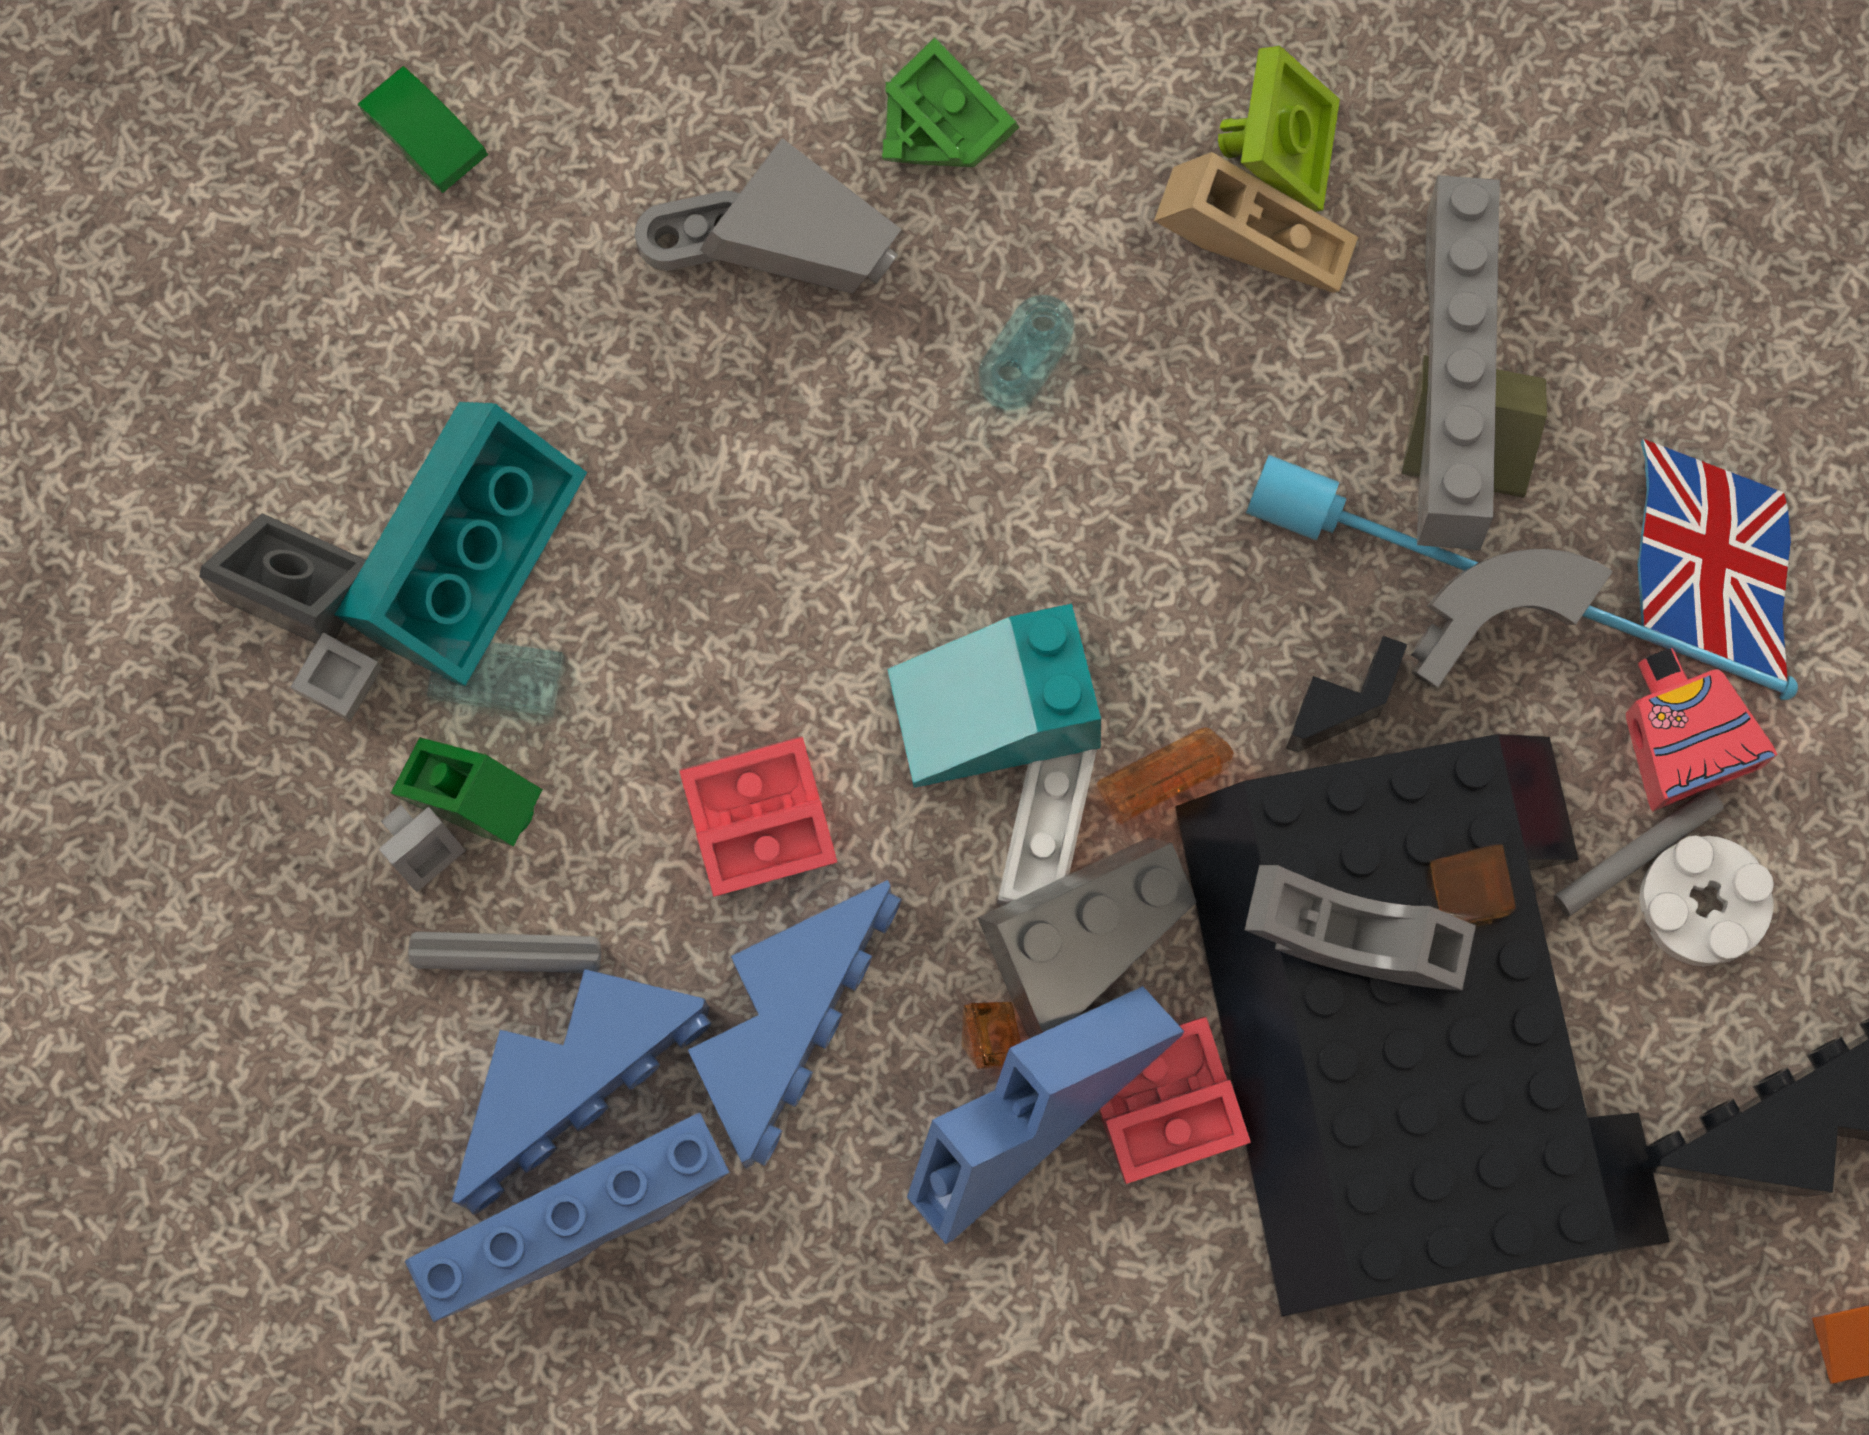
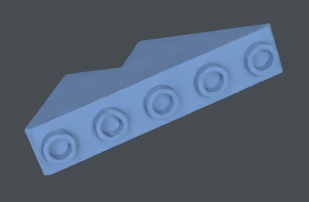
(794, 989)
(545, 1087)
(1039, 1101)
(568, 1219)

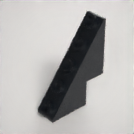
(1785, 1133)

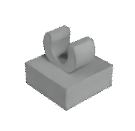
(336, 677)
(419, 846)

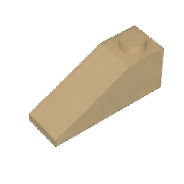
(1253, 223)

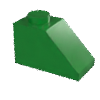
(468, 790)

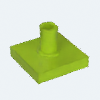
(1287, 129)

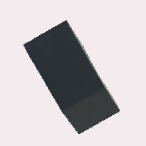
(1336, 709)

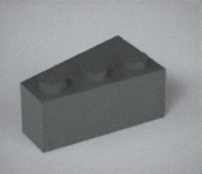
(1085, 930)

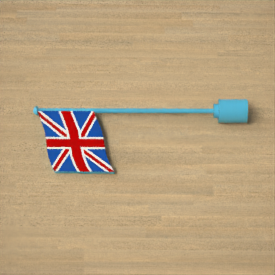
(1706, 557)

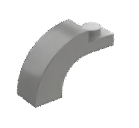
(1529, 578)
(1359, 933)

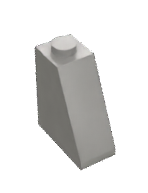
(803, 226)

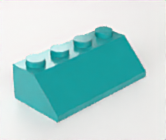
(462, 540)

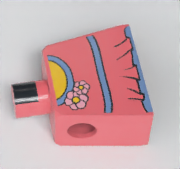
(1691, 732)

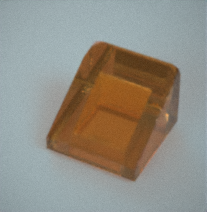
(1474, 884)

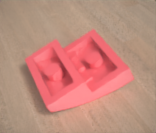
(758, 816)
(1175, 1109)

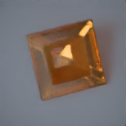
(989, 1033)

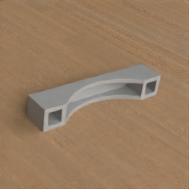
(1461, 390)

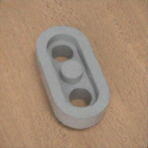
(688, 220)

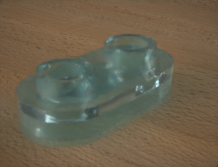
(1028, 350)

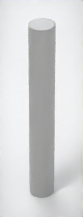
(1638, 852)

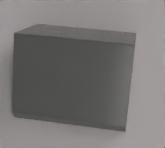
(283, 577)

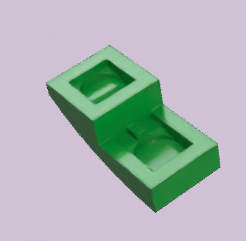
(423, 129)

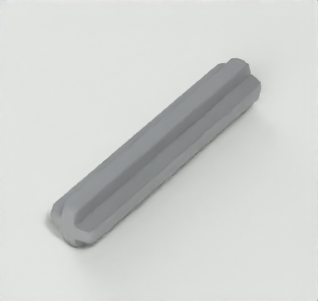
(504, 952)

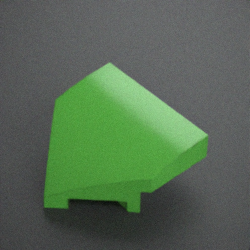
(941, 113)

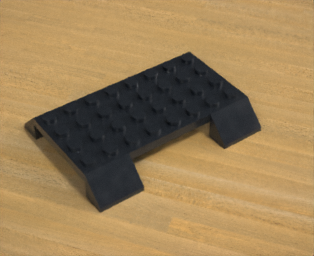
(1393, 1120)

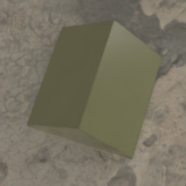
(1518, 428)

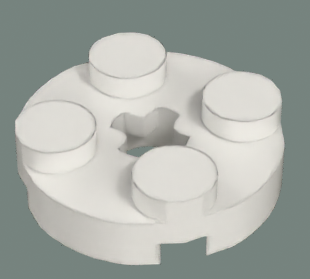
(1672, 911)

